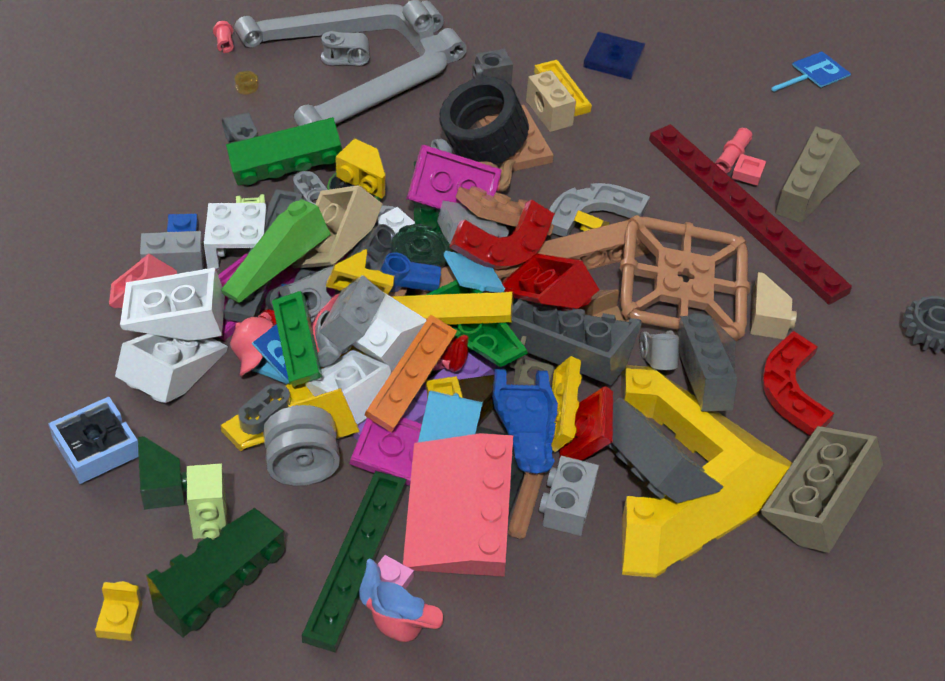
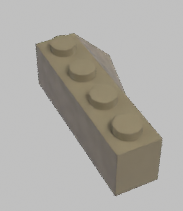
(817, 173)

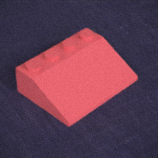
(459, 505)

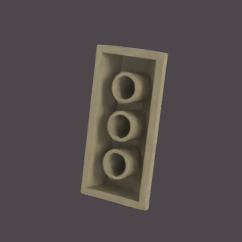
(824, 487)

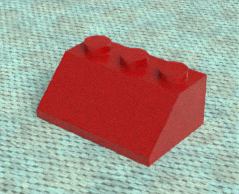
(552, 282)

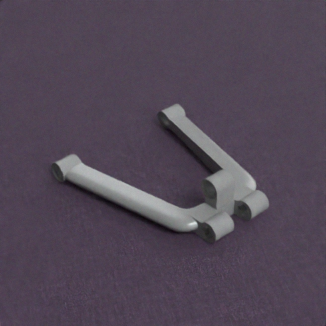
(414, 20)

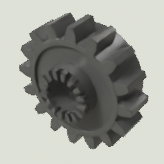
(926, 322)

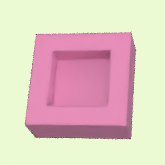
(395, 572)

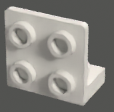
(232, 227)

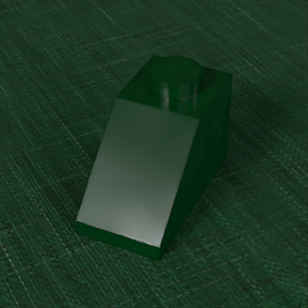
(160, 476)

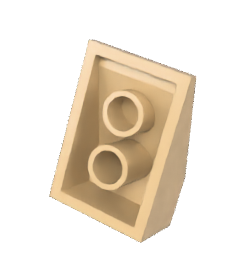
(349, 217)

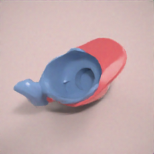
(394, 608)

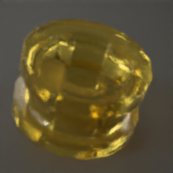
(246, 82)

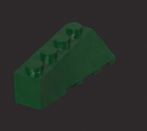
(215, 571)

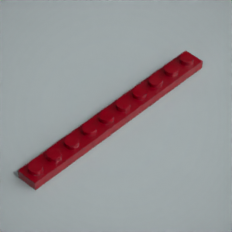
(751, 215)

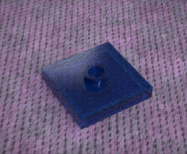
(614, 55)

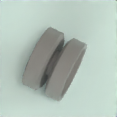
(301, 445)

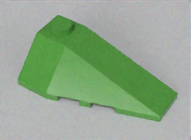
(283, 243)

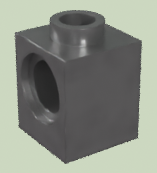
(493, 64)

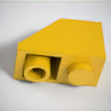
(361, 166)

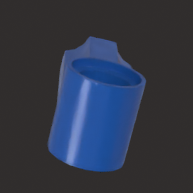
(411, 274)

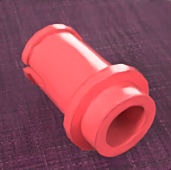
(223, 32)

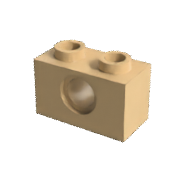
(550, 101)

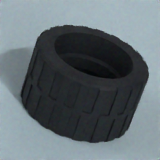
(475, 101)

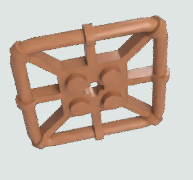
(699, 268)

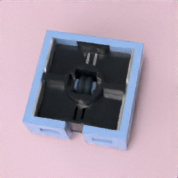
(94, 440)

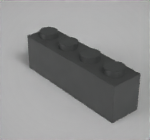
(556, 335)
(708, 361)
(657, 457)

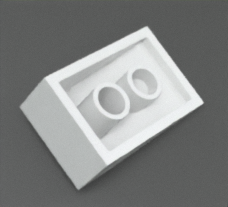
(175, 305)
(165, 364)

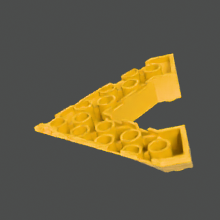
(666, 531)

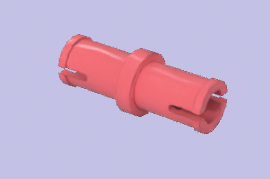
(733, 149)

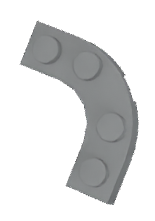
(596, 198)

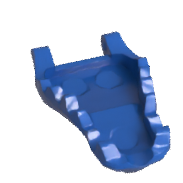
(528, 416)

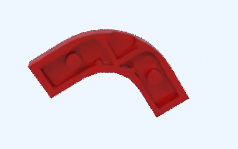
(504, 251)
(783, 390)

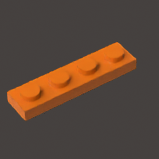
(410, 373)

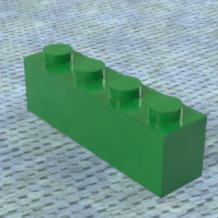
(284, 151)

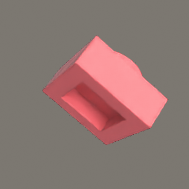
(749, 169)

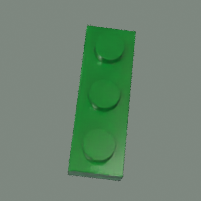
(297, 338)

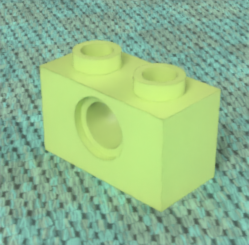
(206, 500)

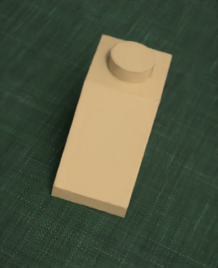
(771, 309)

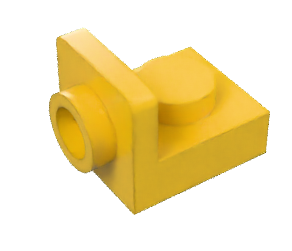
(119, 611)

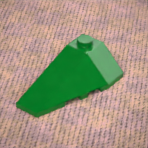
(490, 340)

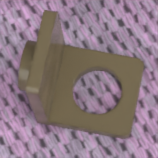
(523, 366)

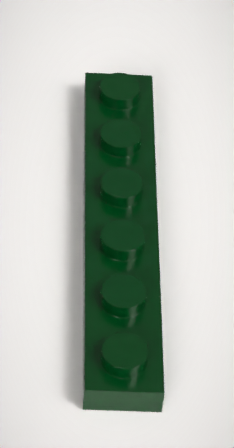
(361, 543)

